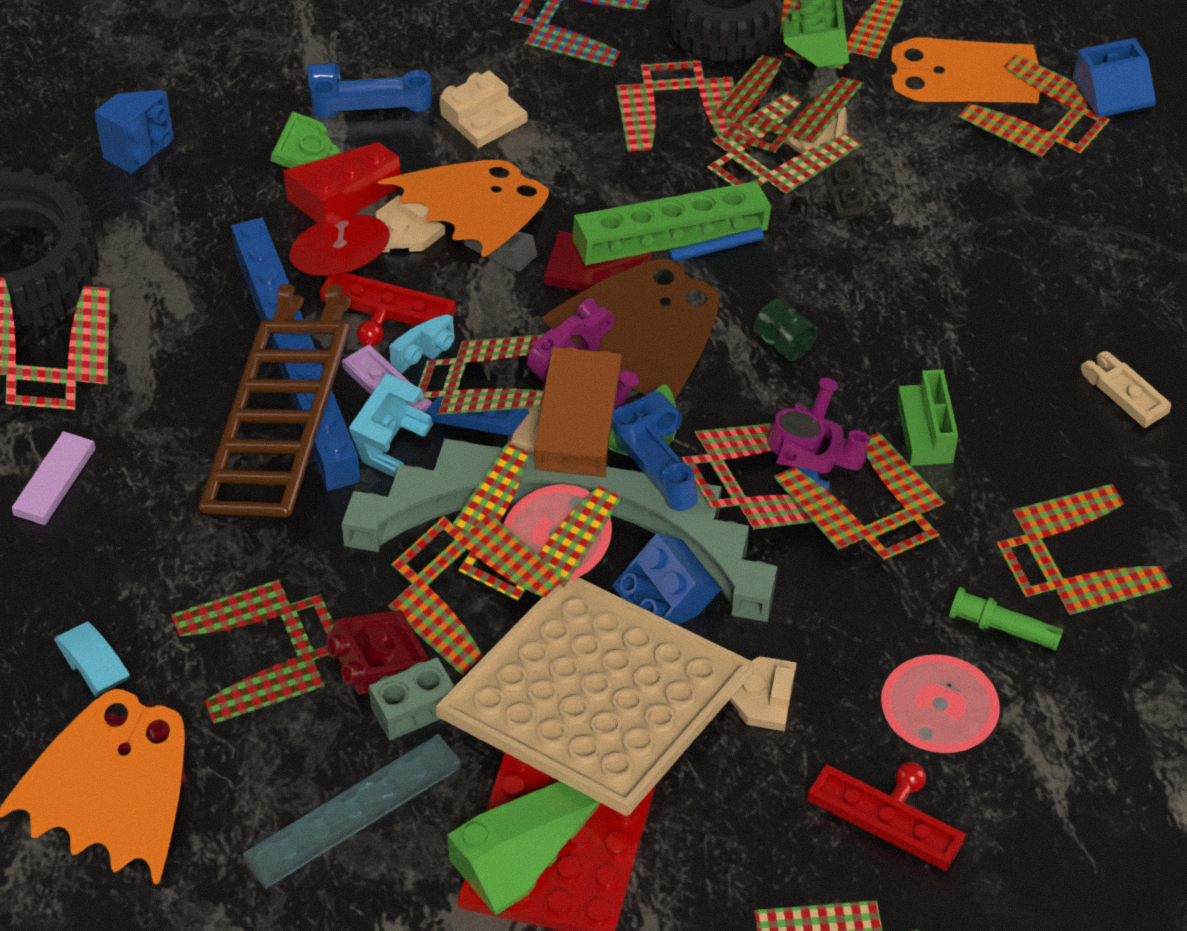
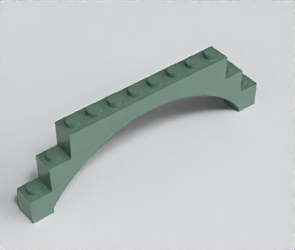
(428, 494)

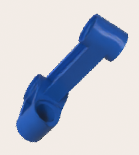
(332, 95)
(640, 432)

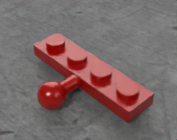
(387, 302)
(889, 815)

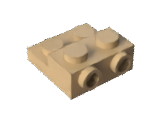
(481, 108)

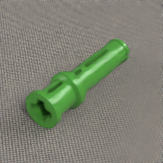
(989, 614)

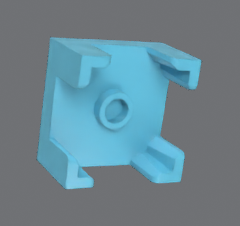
(383, 417)

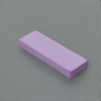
(370, 367)
(53, 478)

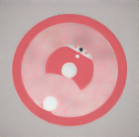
(543, 511)
(940, 703)

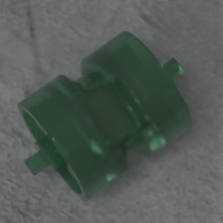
(785, 329)

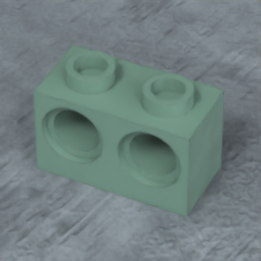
(415, 704)

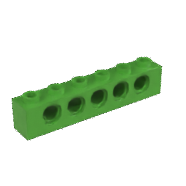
(669, 222)

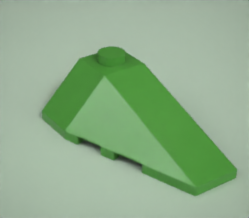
(818, 33)
(514, 843)

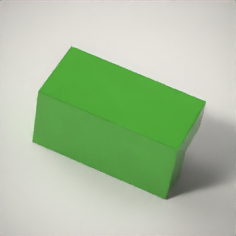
(928, 420)

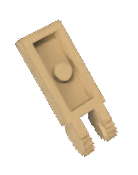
(1126, 388)

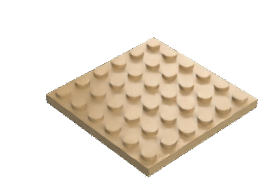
(596, 693)

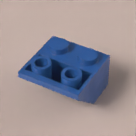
(1115, 77)
(134, 127)
(667, 580)

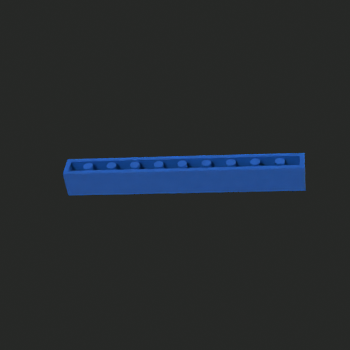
(264, 275)

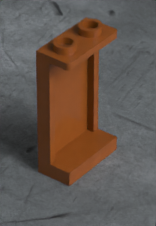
(577, 412)

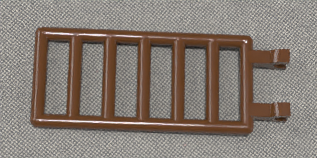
(284, 324)

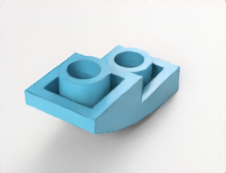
(427, 339)
(93, 657)

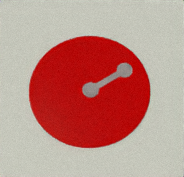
(341, 247)

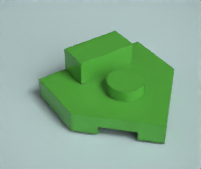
(302, 142)

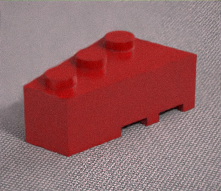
(341, 183)

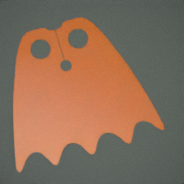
(465, 199)
(108, 796)

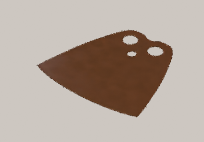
(654, 339)

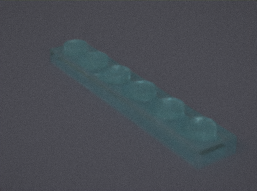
(351, 811)

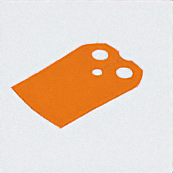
(971, 71)

